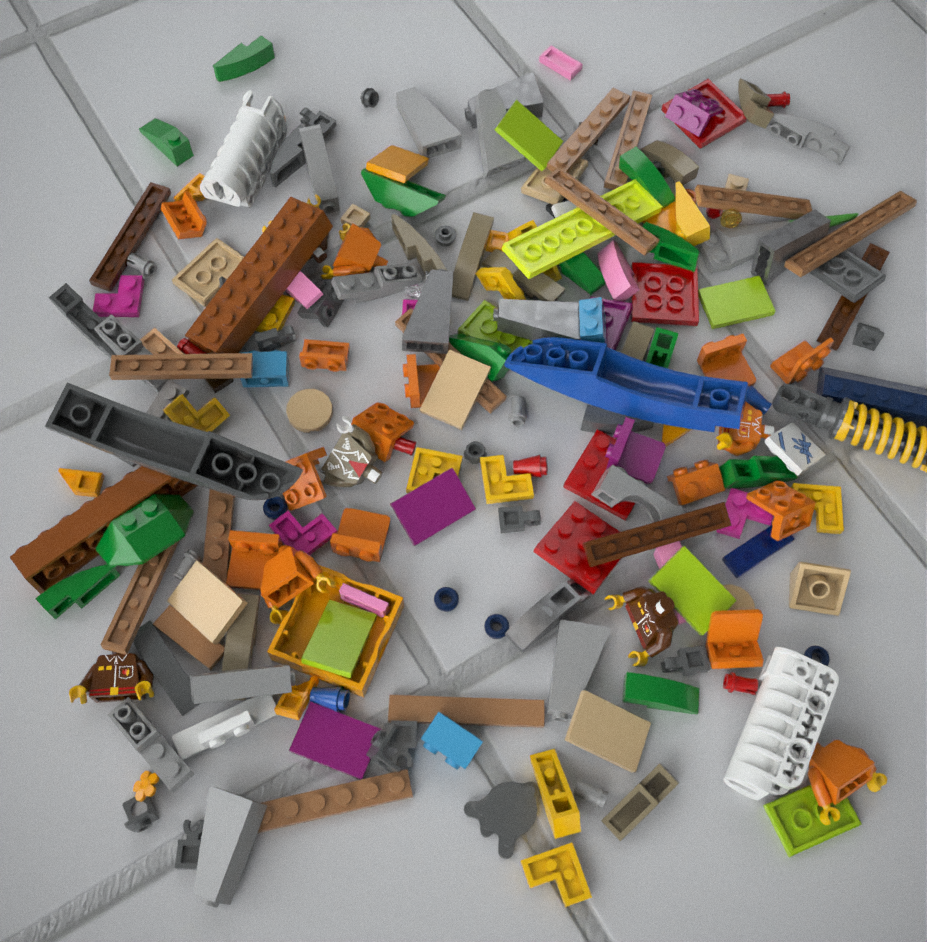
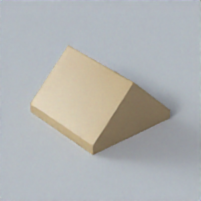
(818, 588)

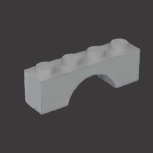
(618, 486)

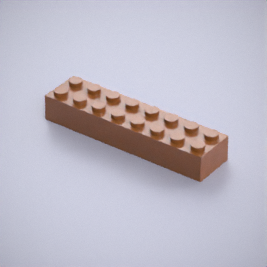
(260, 278)
(74, 539)

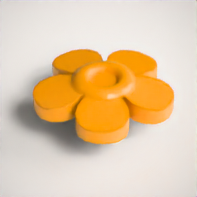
(145, 786)

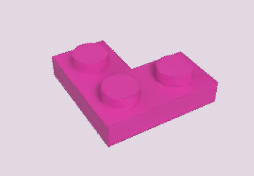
(125, 303)
(740, 510)
(303, 538)

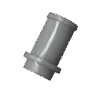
(146, 267)
(517, 414)
(186, 564)
(591, 793)

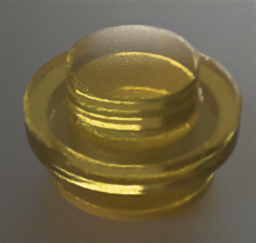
(730, 218)

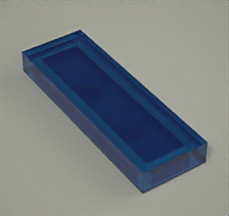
(754, 552)

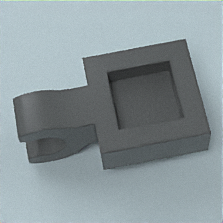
(326, 122)
(513, 519)
(689, 660)

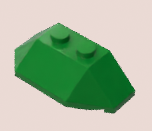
(405, 197)
(145, 530)

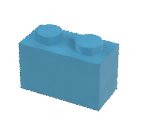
(592, 320)
(269, 369)
(451, 740)

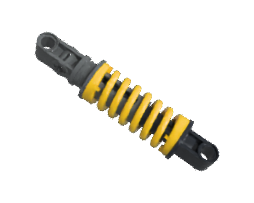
(855, 422)

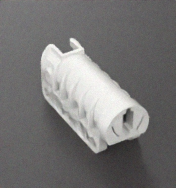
(246, 154)
(776, 720)

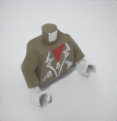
(351, 458)

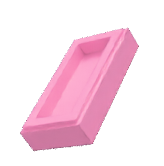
(560, 62)
(364, 600)

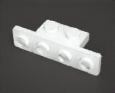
(229, 723)

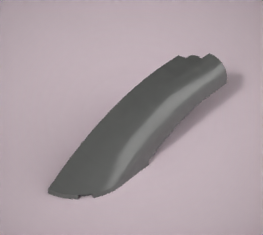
(170, 447)

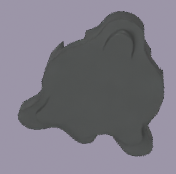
(507, 812)

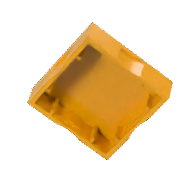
(303, 619)

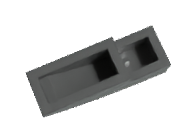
(288, 158)
(607, 421)

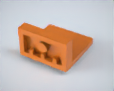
(800, 360)
(308, 486)
(791, 508)
(249, 557)

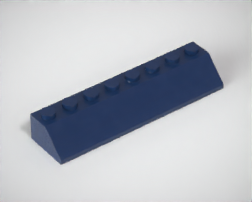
(884, 395)

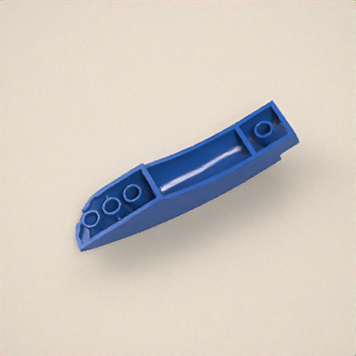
(630, 386)

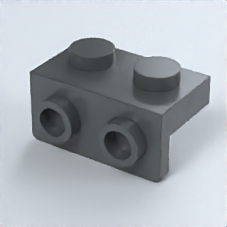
(325, 307)

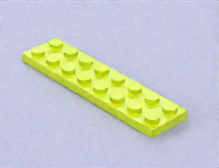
(576, 231)

